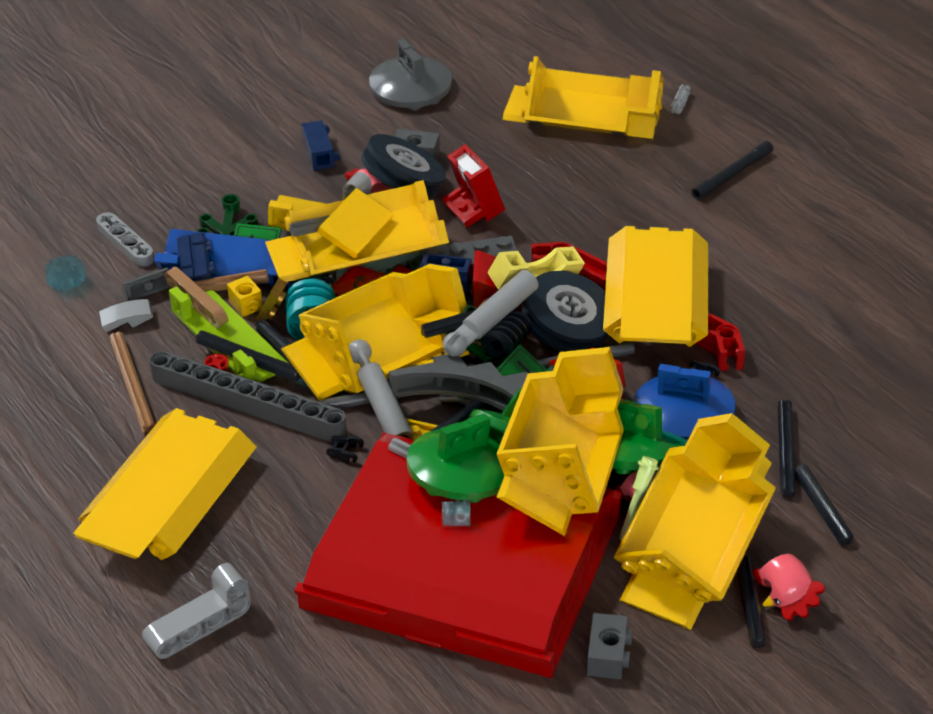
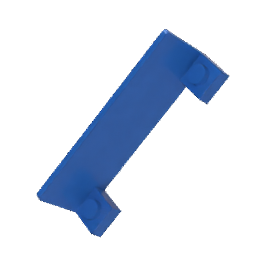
(230, 255)

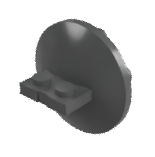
(410, 79)

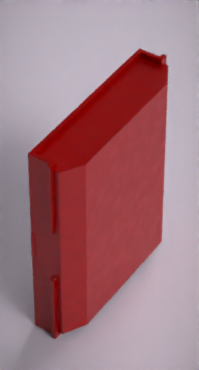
(481, 589)

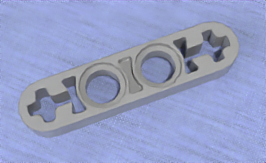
(128, 237)

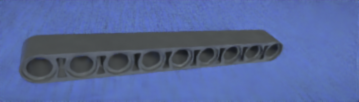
(248, 396)

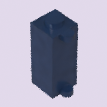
(318, 145)

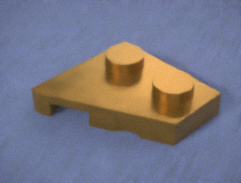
(275, 297)

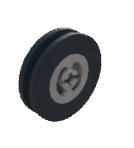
(402, 163)
(566, 311)

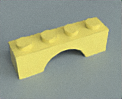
(511, 263)

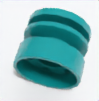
(303, 297)

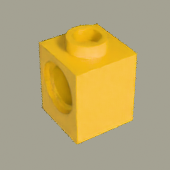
(245, 296)

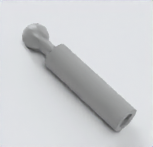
(491, 312)
(379, 391)

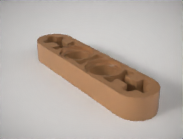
(200, 300)

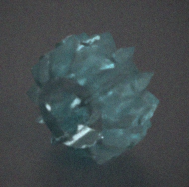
(65, 272)

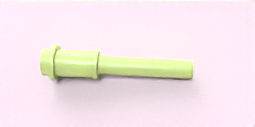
(641, 485)

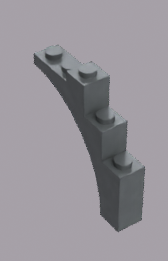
(452, 377)

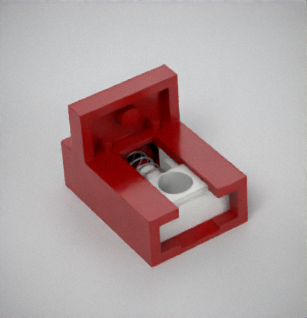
(477, 192)

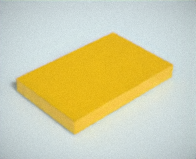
(355, 223)

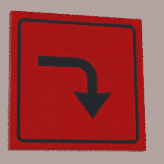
(355, 278)

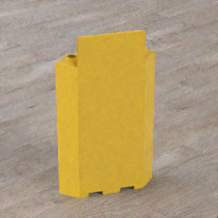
(409, 231)
(657, 286)
(165, 486)

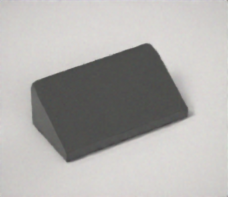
(145, 285)

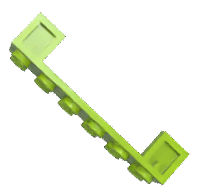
(234, 330)

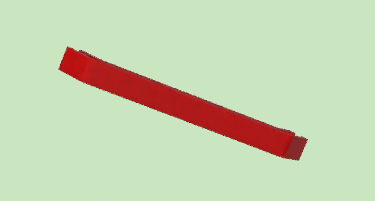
(722, 336)

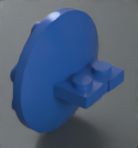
(685, 397)

